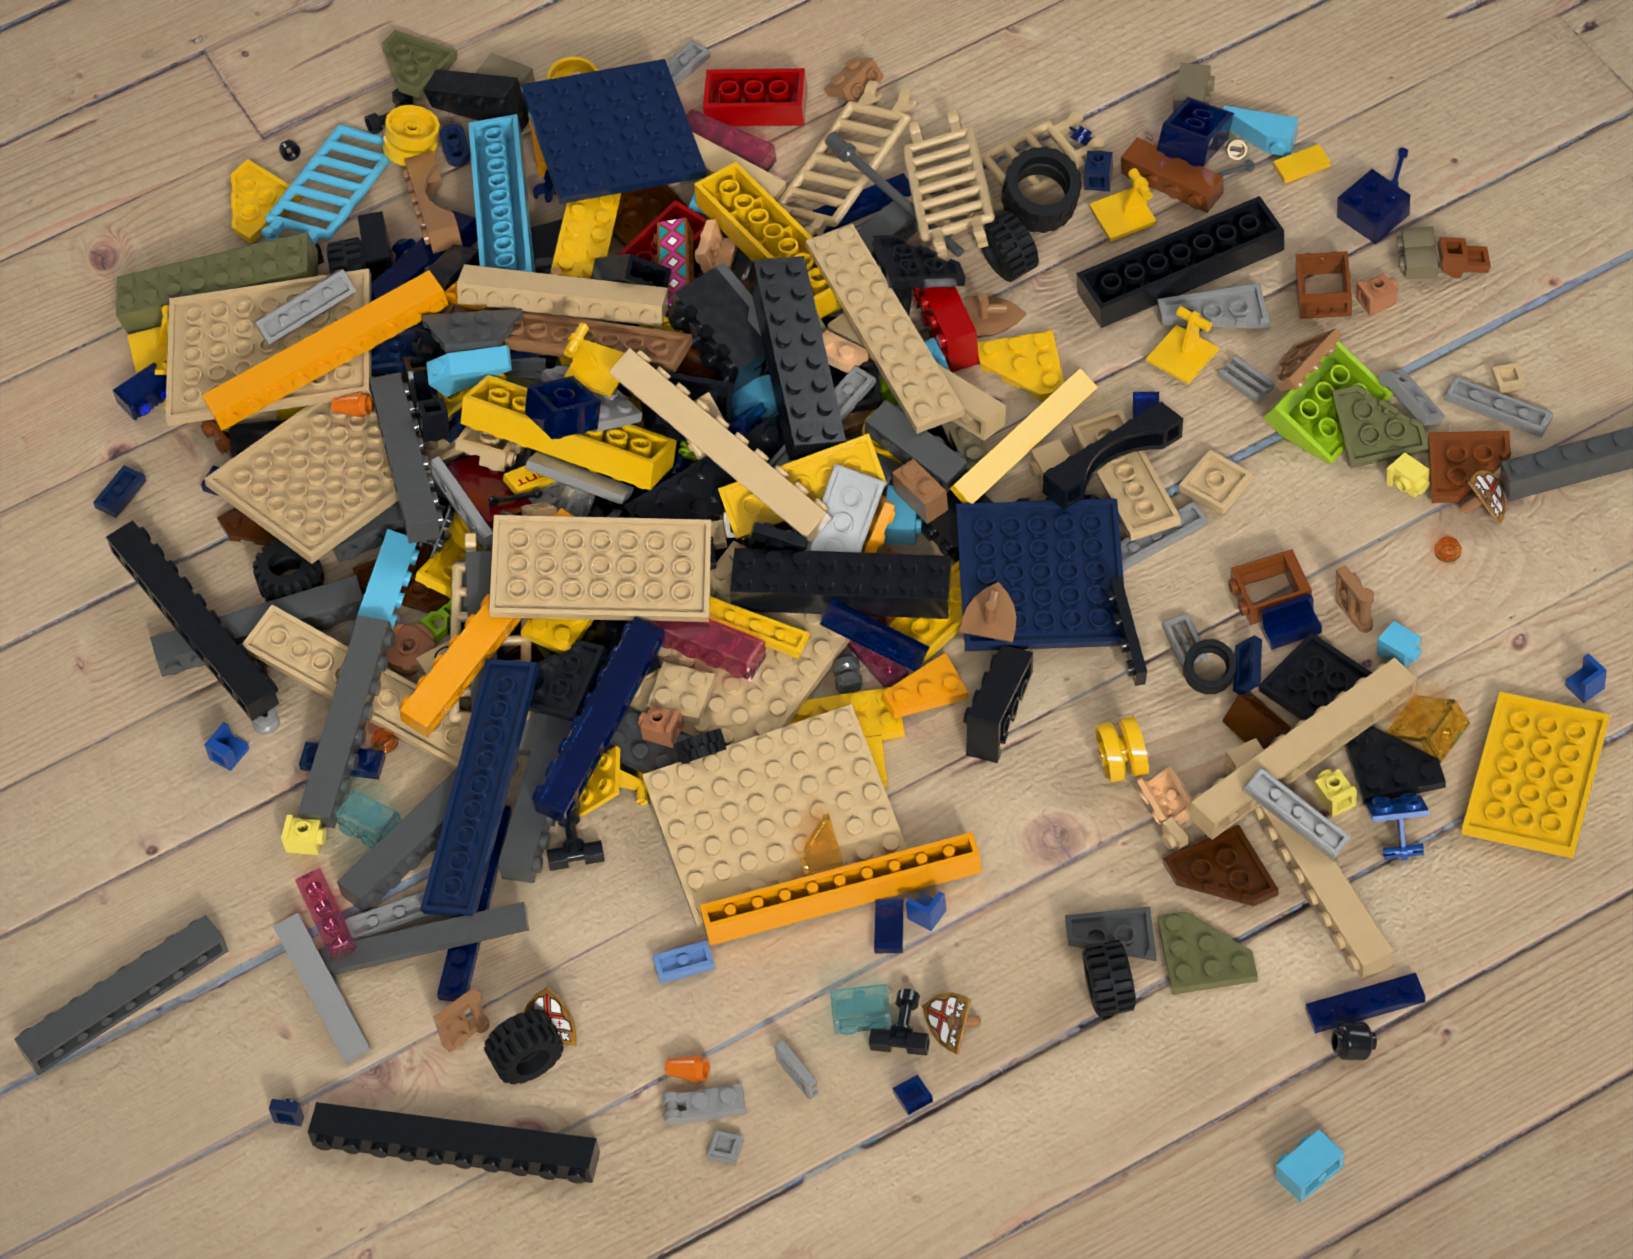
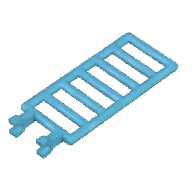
(278, 223)

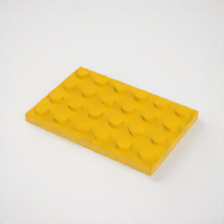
(1536, 775)

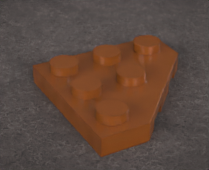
(1461, 454)

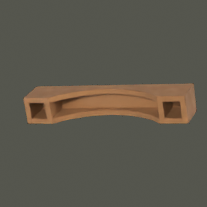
(436, 224)

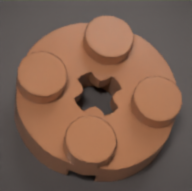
(415, 635)

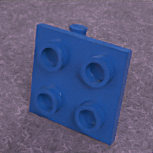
(1406, 806)

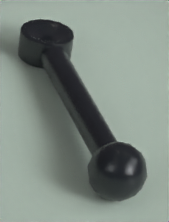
(494, 500)

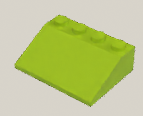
(1309, 414)

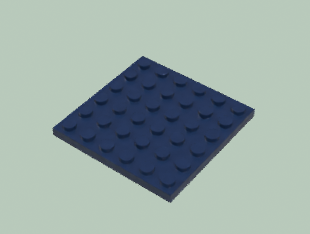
(613, 131)
(1049, 564)

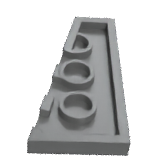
(1225, 307)

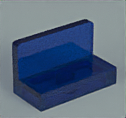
(1289, 622)

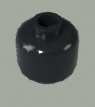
(1353, 1041)

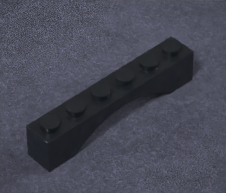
(1149, 431)

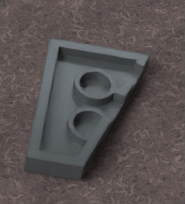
(1130, 926)

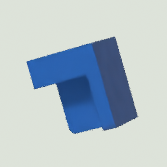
(1588, 680)
(225, 748)
(926, 910)

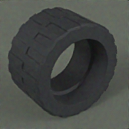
(1050, 164)

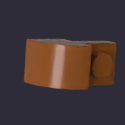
(1459, 258)

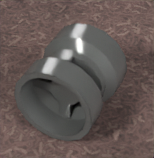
(847, 674)

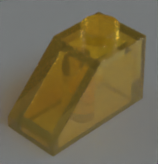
(821, 849)

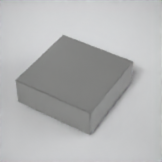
(725, 1147)

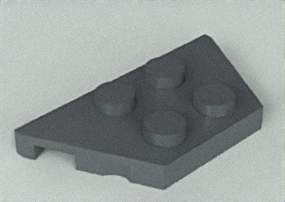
(472, 329)

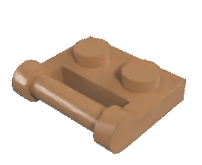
(1354, 599)
(452, 1022)

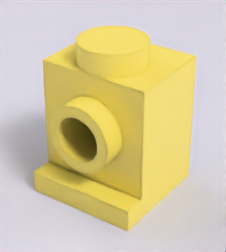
(1408, 475)
(1335, 792)
(303, 835)

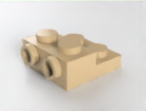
(493, 452)

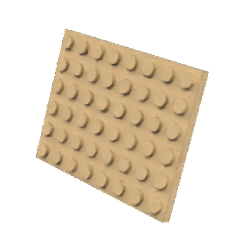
(215, 341)
(316, 478)
(778, 687)
(750, 809)

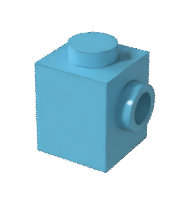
(1399, 644)

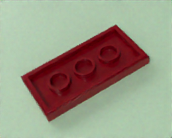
(480, 484)

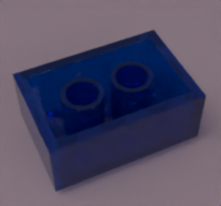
(1195, 132)

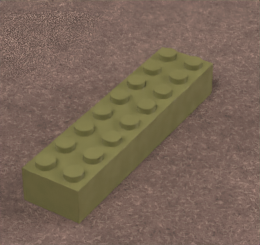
(147, 291)

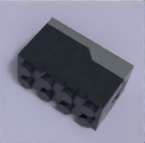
(722, 325)

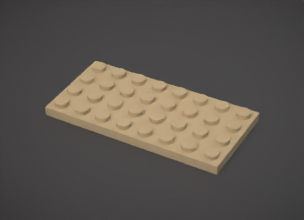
(600, 568)

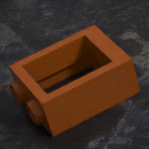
(1323, 304)
(1262, 569)

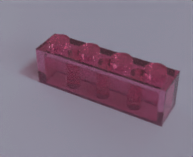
(733, 140)
(716, 646)

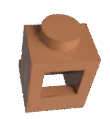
(1377, 293)
(661, 726)

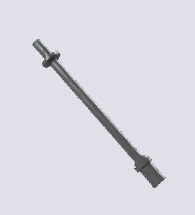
(847, 153)

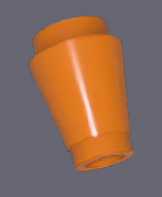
(353, 404)
(688, 1068)

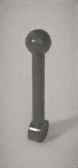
(1248, 166)

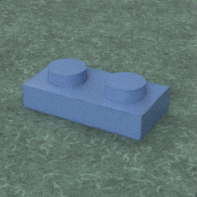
(683, 962)

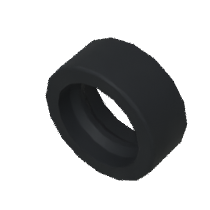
(1215, 647)

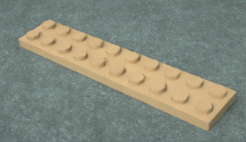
(885, 329)
(317, 663)

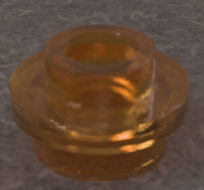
(1448, 543)
(382, 735)

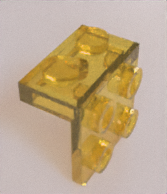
(1432, 722)

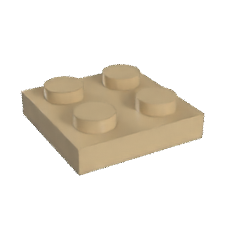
(1216, 482)
(682, 690)

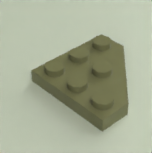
(415, 61)
(1374, 428)
(1202, 956)

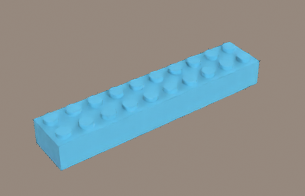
(501, 194)

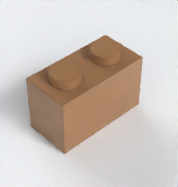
(920, 491)

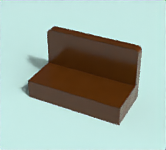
(1253, 720)

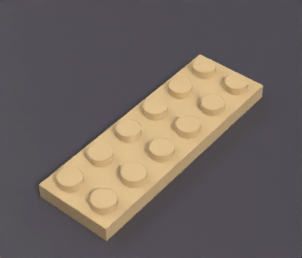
(1140, 495)

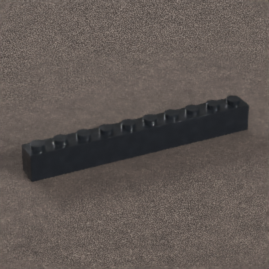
(193, 621)
(454, 1142)

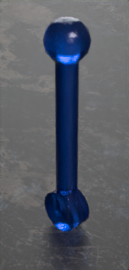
(1402, 153)

